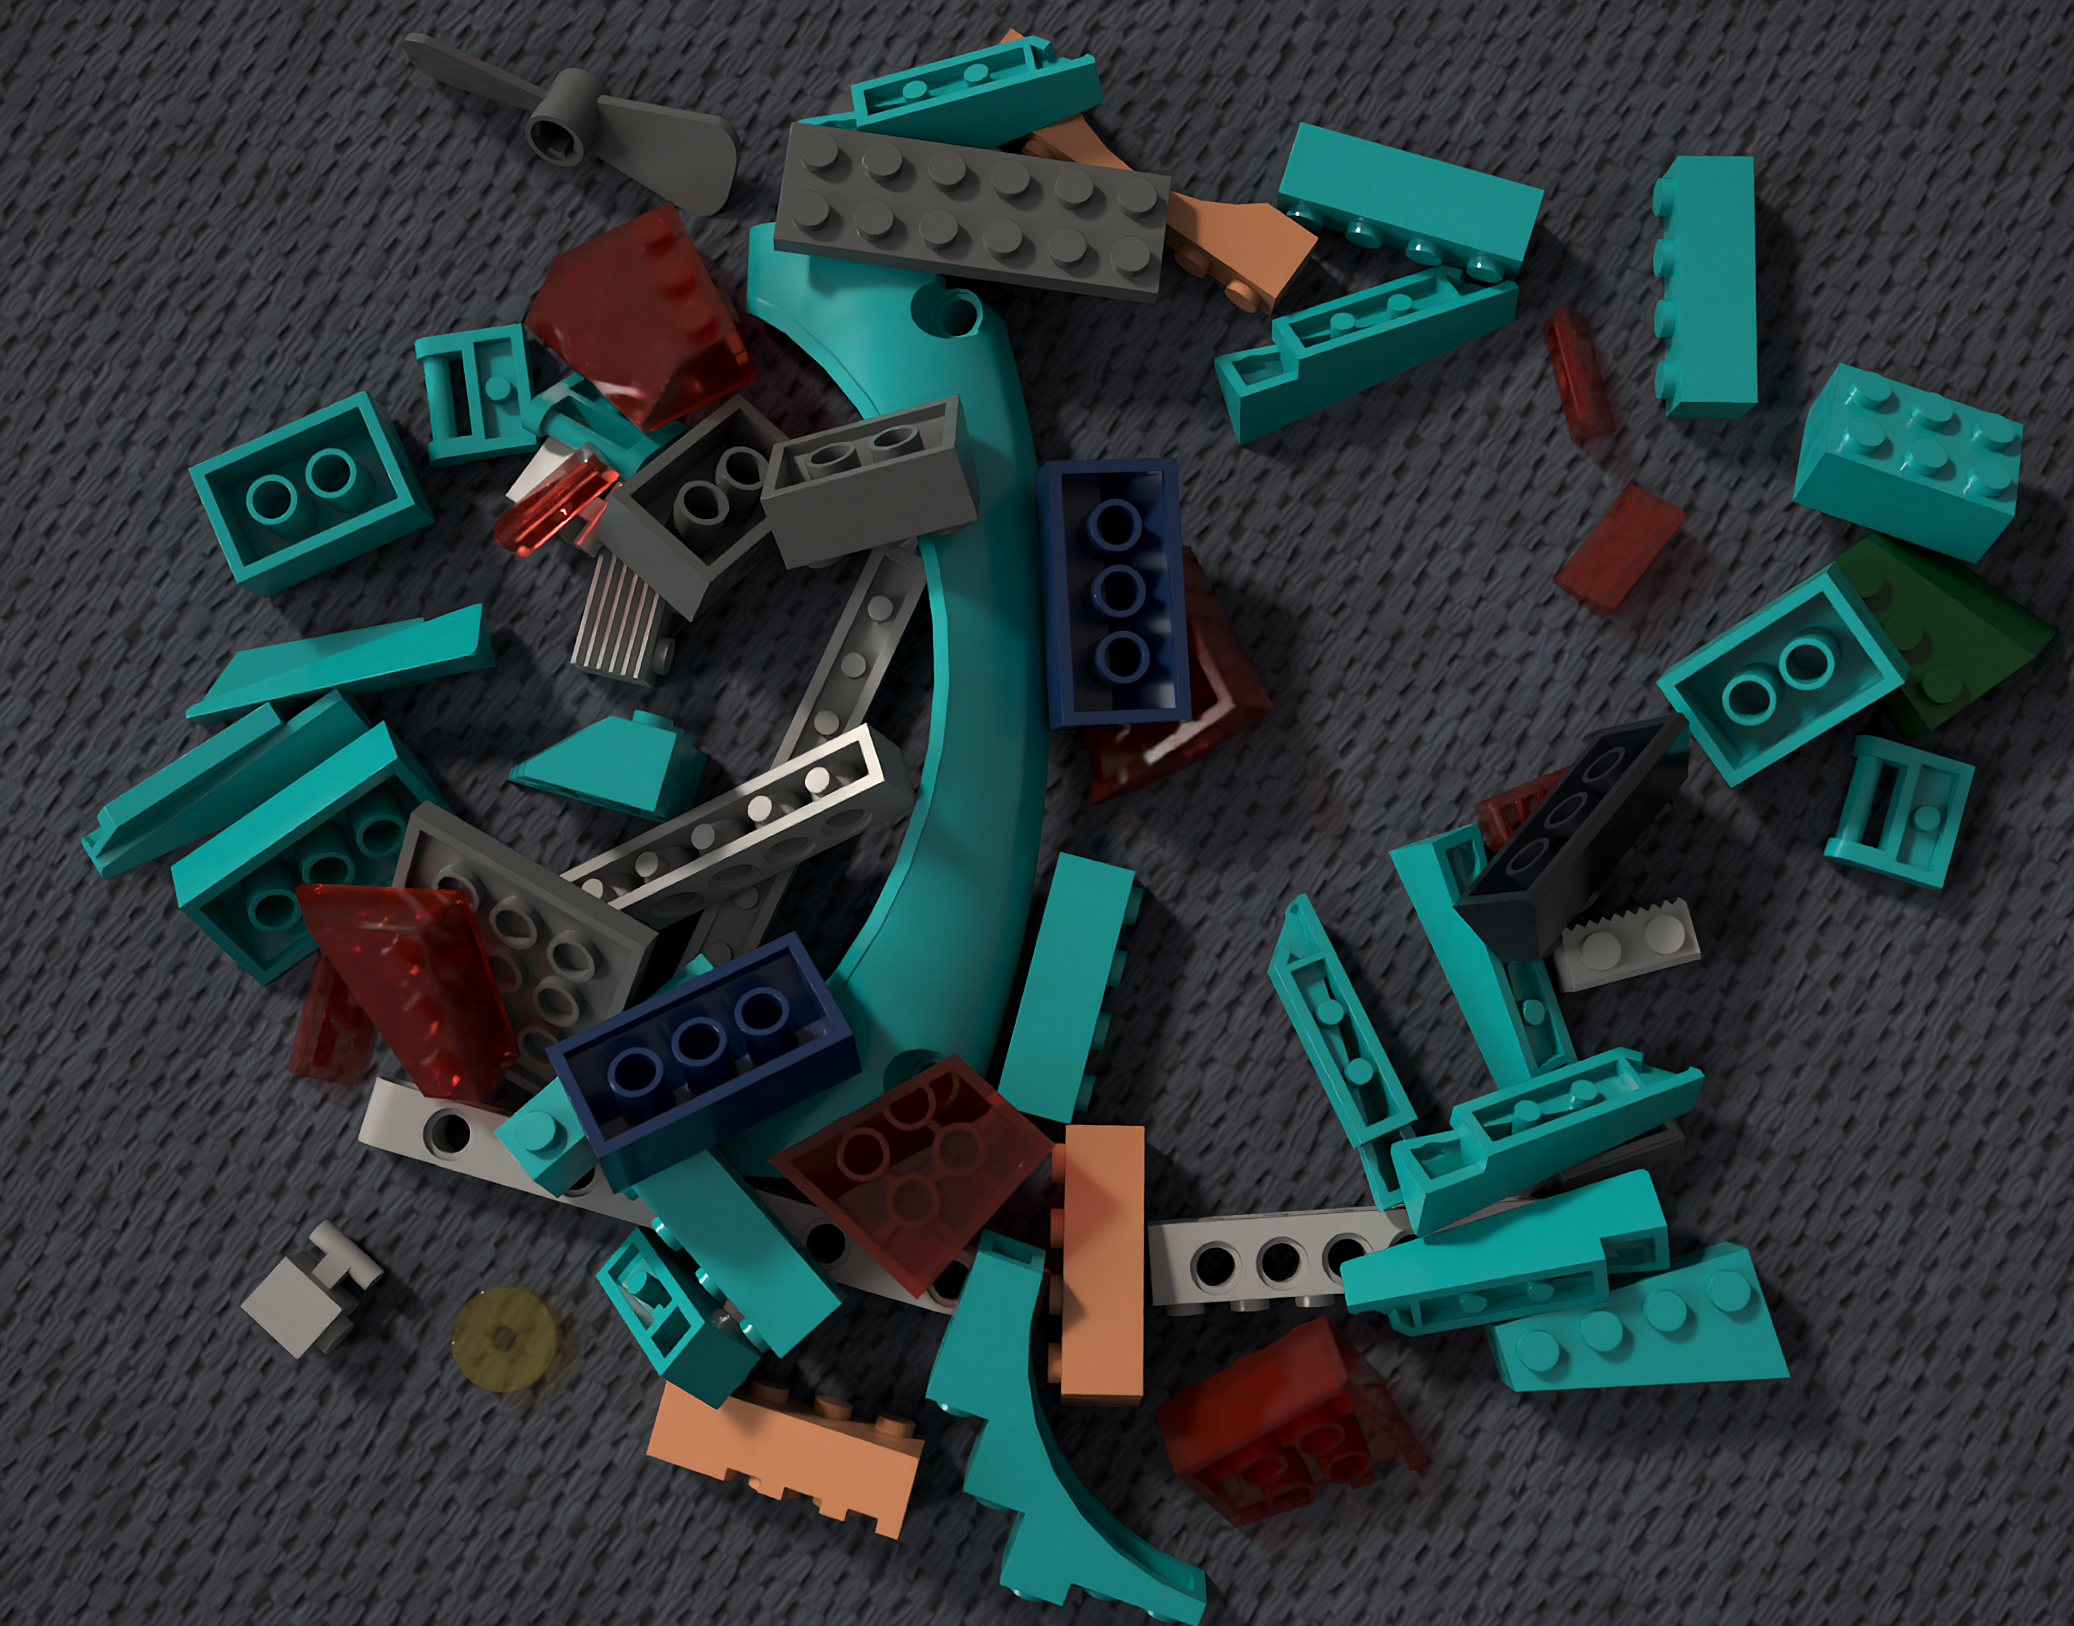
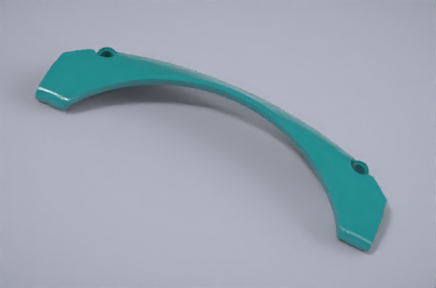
(955, 910)

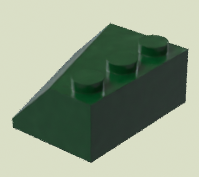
(1944, 622)

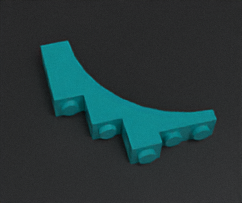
(1017, 1464)

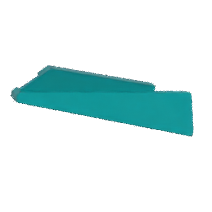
(974, 96)
(1356, 344)
(351, 661)
(222, 780)
(1503, 1002)
(1342, 1047)
(1534, 1133)
(1515, 1261)

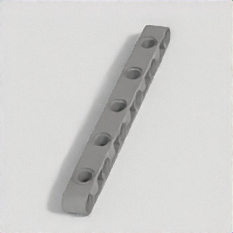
(415, 1127)

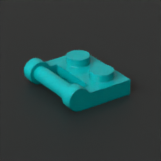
(497, 393)
(579, 414)
(1920, 815)

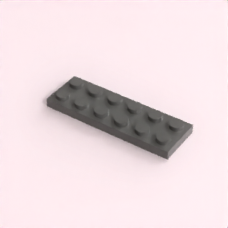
(972, 213)

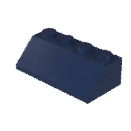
(1112, 593)
(705, 1061)

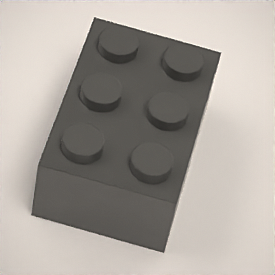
(696, 511)

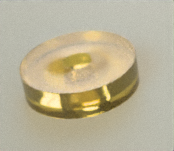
(476, 1343)

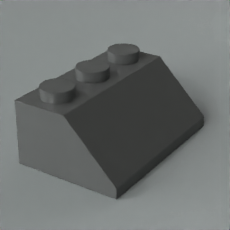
(872, 484)

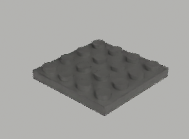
(550, 944)

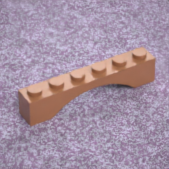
(1241, 245)

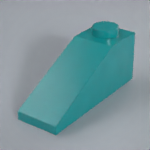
(676, 1321)

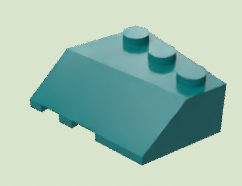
(621, 765)

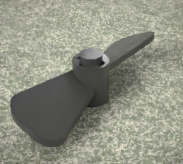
(667, 149)

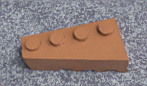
(1101, 1266)
(795, 1449)

